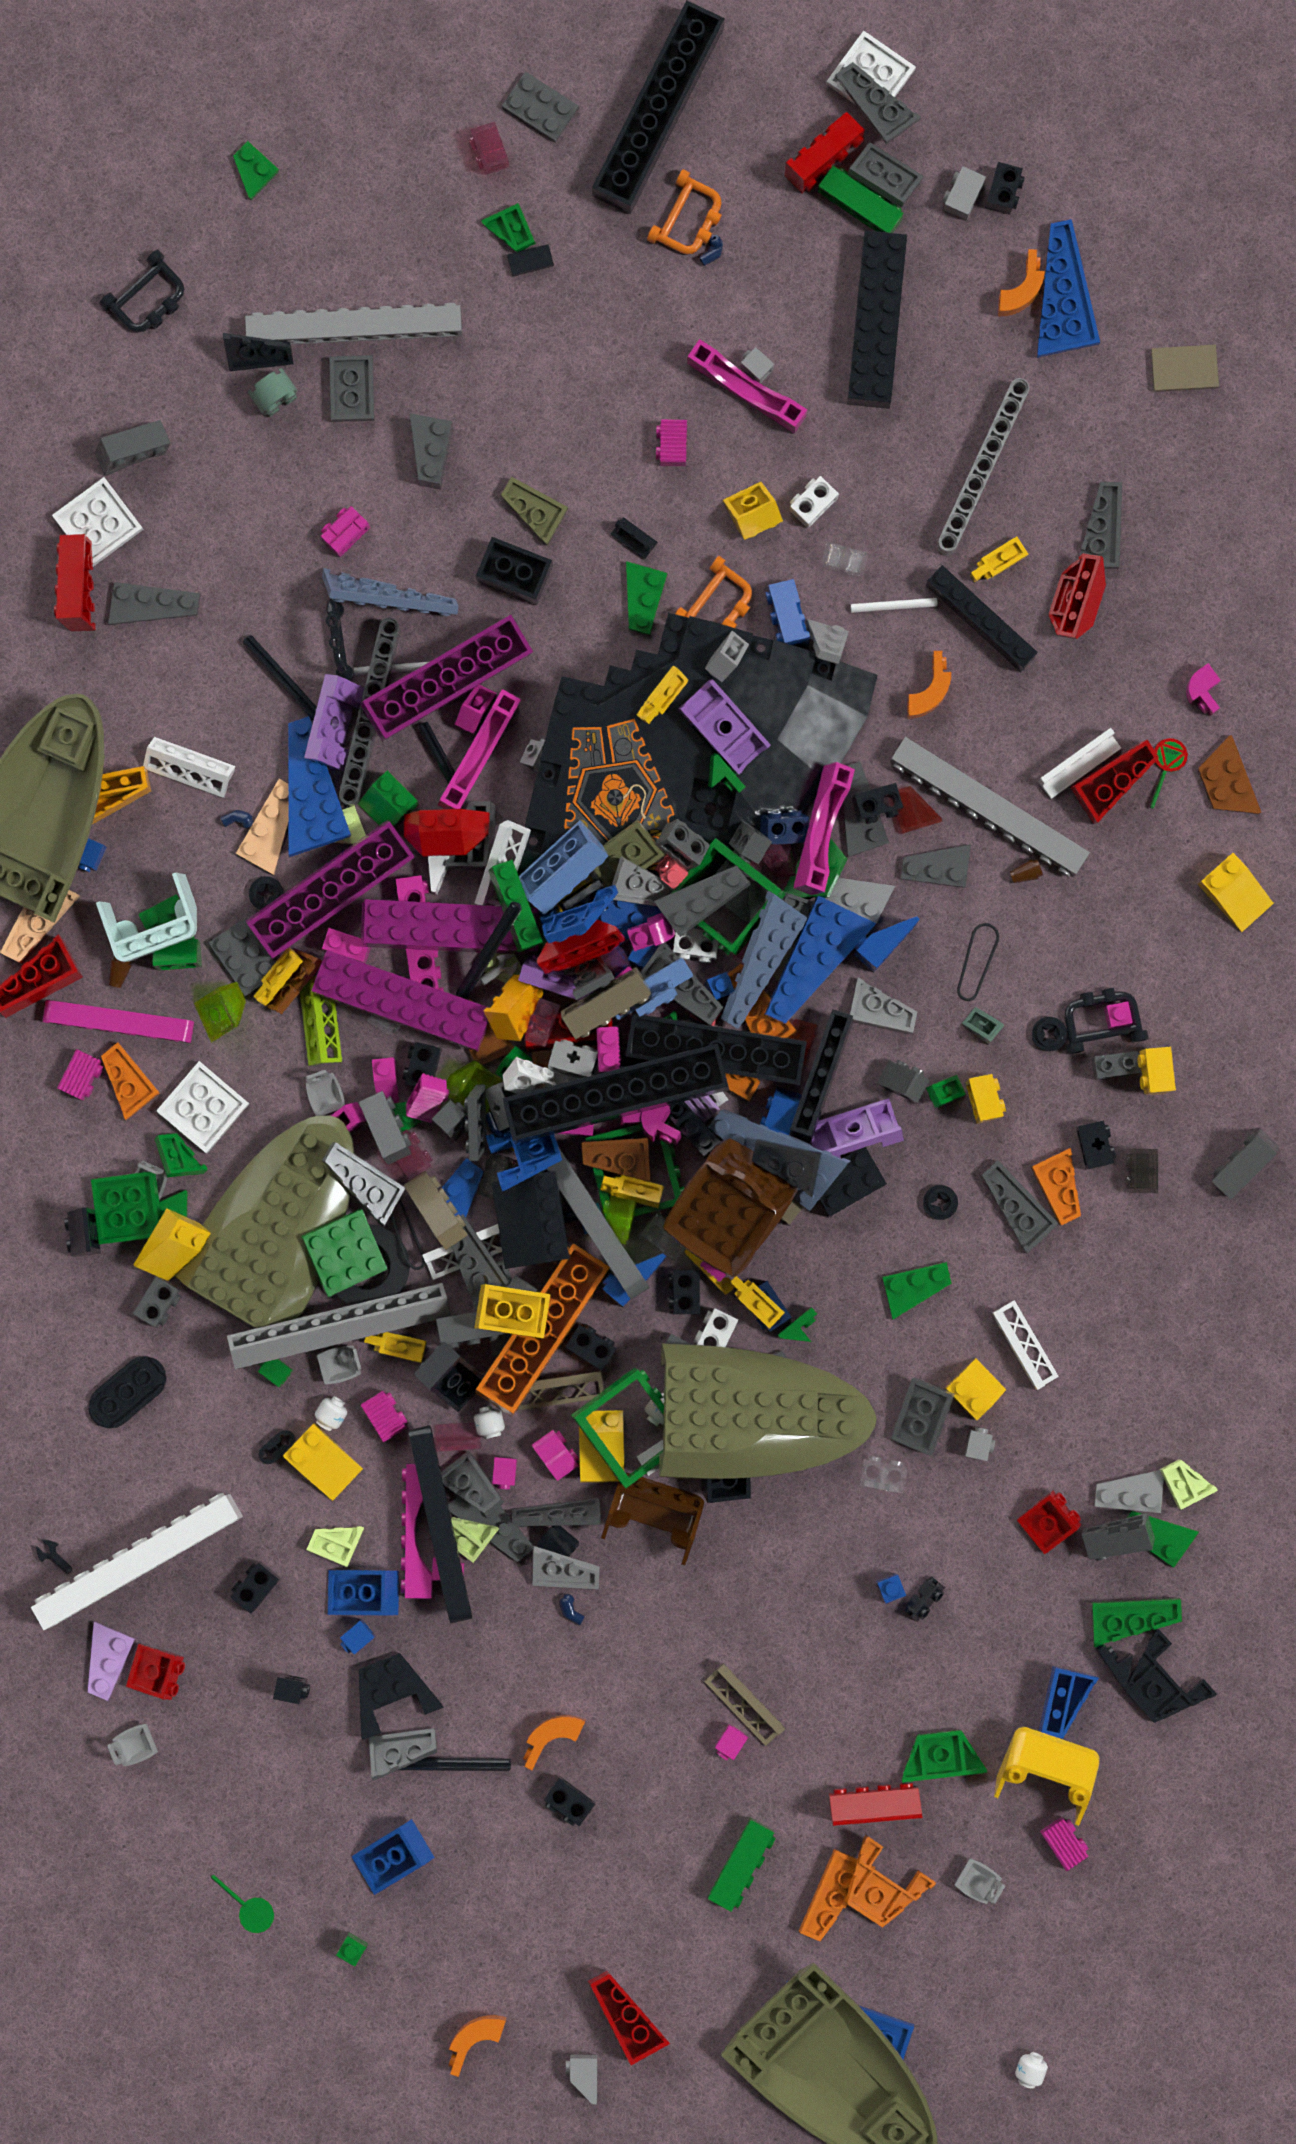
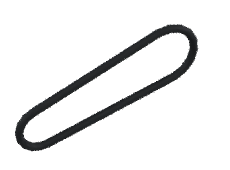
(987, 965)
(414, 1235)

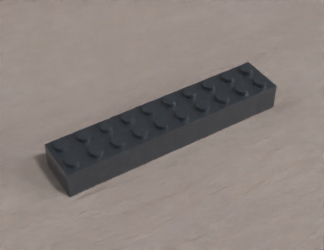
(658, 107)
(615, 1094)

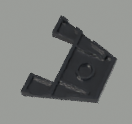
(387, 1683)
(1154, 1688)

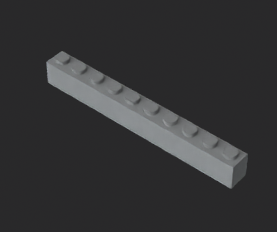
(358, 324)
(990, 807)
(338, 1326)

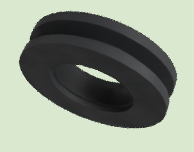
(397, 1275)

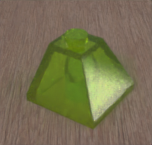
(221, 1010)
(466, 1078)
(620, 1216)

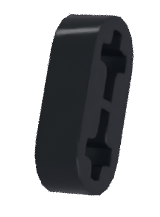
(273, 1443)

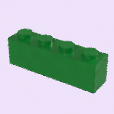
(859, 201)
(510, 889)
(741, 1864)

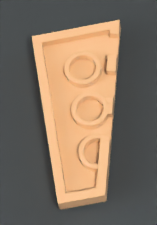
(267, 833)
(31, 929)

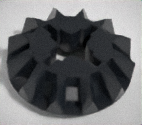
(259, 886)
(1049, 1023)
(948, 1208)

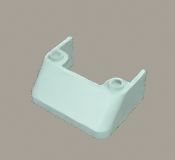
(130, 945)

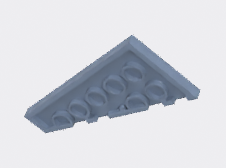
(384, 594)
(763, 955)
(745, 1132)

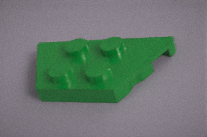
(836, 863)
(941, 1756)

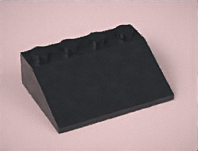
(531, 1221)

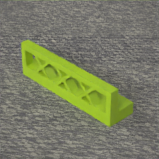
(314, 1023)

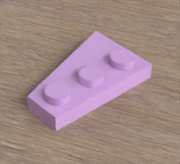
(107, 1659)

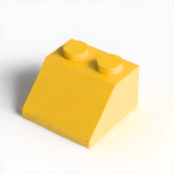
(753, 510)
(1156, 1071)
(984, 1098)
(975, 1389)

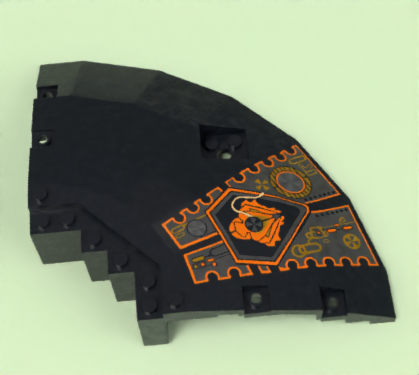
(622, 770)

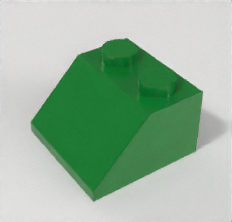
(388, 800)
(179, 956)

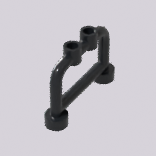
(169, 305)
(335, 611)
(1108, 996)

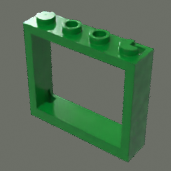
(696, 873)
(674, 1171)
(581, 1414)

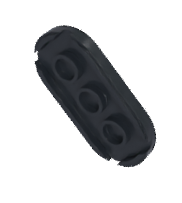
(127, 1392)

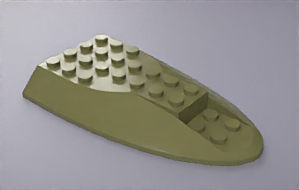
(49, 802)
(255, 1246)
(754, 1414)
(830, 2066)

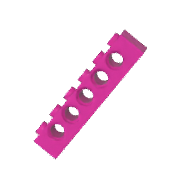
(405, 888)

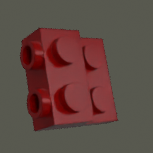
(1050, 1521)
(155, 1672)

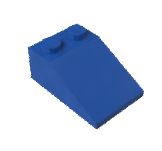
(879, 945)
(615, 1289)
(363, 1592)
(393, 1857)

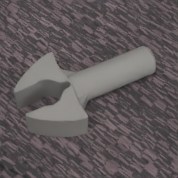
(499, 969)

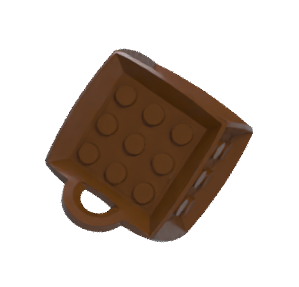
(729, 1208)

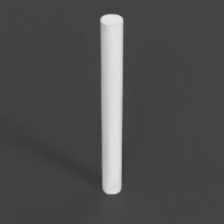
(892, 605)
(395, 668)

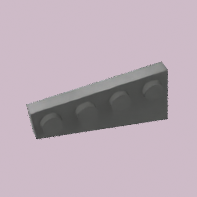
(881, 109)
(861, 836)
(698, 901)

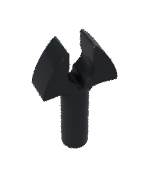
(54, 1556)

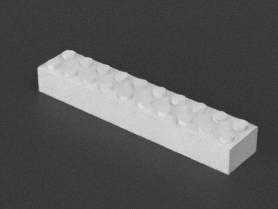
(133, 1563)

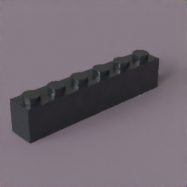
(981, 618)
(821, 1076)

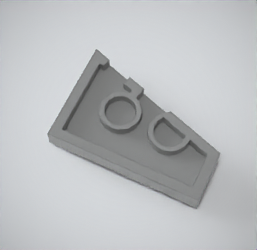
(827, 639)
(638, 884)
(861, 897)
(879, 1010)
(1134, 1493)
(562, 1571)

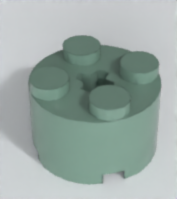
(273, 392)

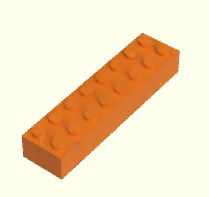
(525, 1356)

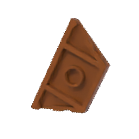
(1228, 781)

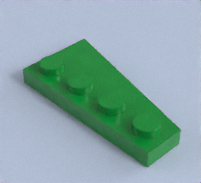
(1132, 1617)

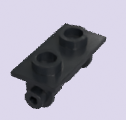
(633, 537)
(920, 1607)

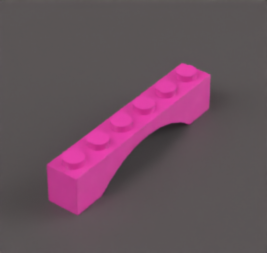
(720, 370)
(479, 751)
(813, 865)
(418, 1578)

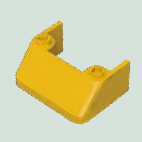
(1051, 1759)

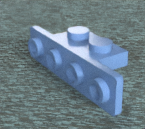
(662, 987)

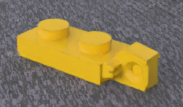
(999, 560)
(663, 695)
(277, 976)
(633, 1189)
(724, 1285)
(757, 1301)
(398, 1346)

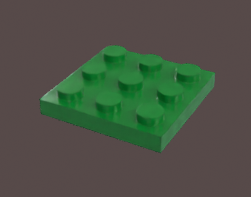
(126, 1207)
(344, 1252)

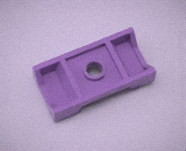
(335, 703)
(711, 707)
(553, 981)
(875, 1125)

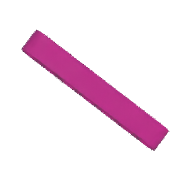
(118, 1021)

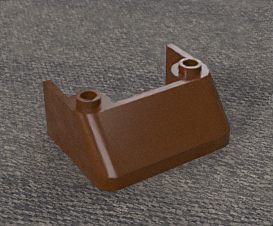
(657, 1507)

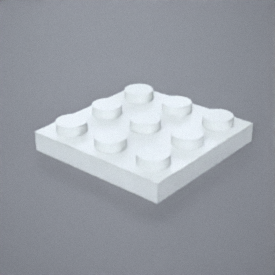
(876, 60)
(101, 517)
(203, 1107)

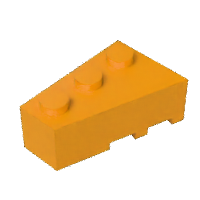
(121, 789)
(513, 1009)

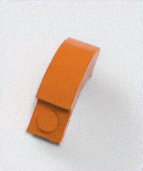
(1021, 297)
(929, 699)
(555, 1727)
(478, 2029)

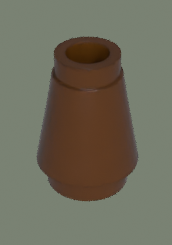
(1026, 872)
(118, 972)

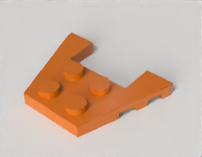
(875, 1893)

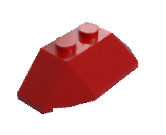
(1078, 596)
(446, 831)
(579, 949)

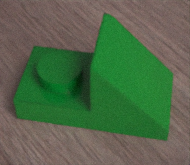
(720, 770)
(945, 1091)
(794, 1330)

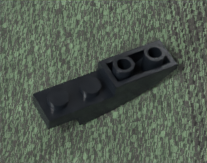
(693, 1128)

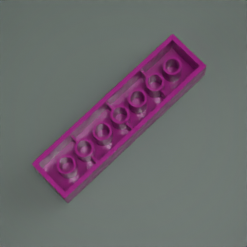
(446, 678)
(330, 889)
(434, 926)
(401, 1000)

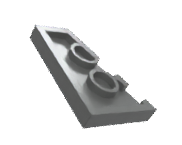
(471, 1483)
(399, 1750)

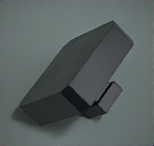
(558, 1541)

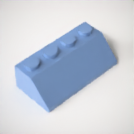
(562, 867)

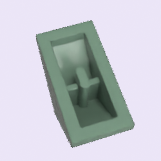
(983, 1025)

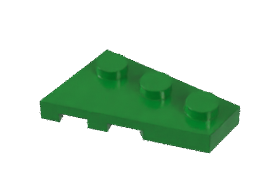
(644, 595)
(914, 1286)
(1170, 1539)

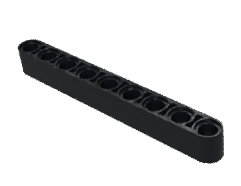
(440, 1524)

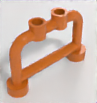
(703, 234)
(721, 571)

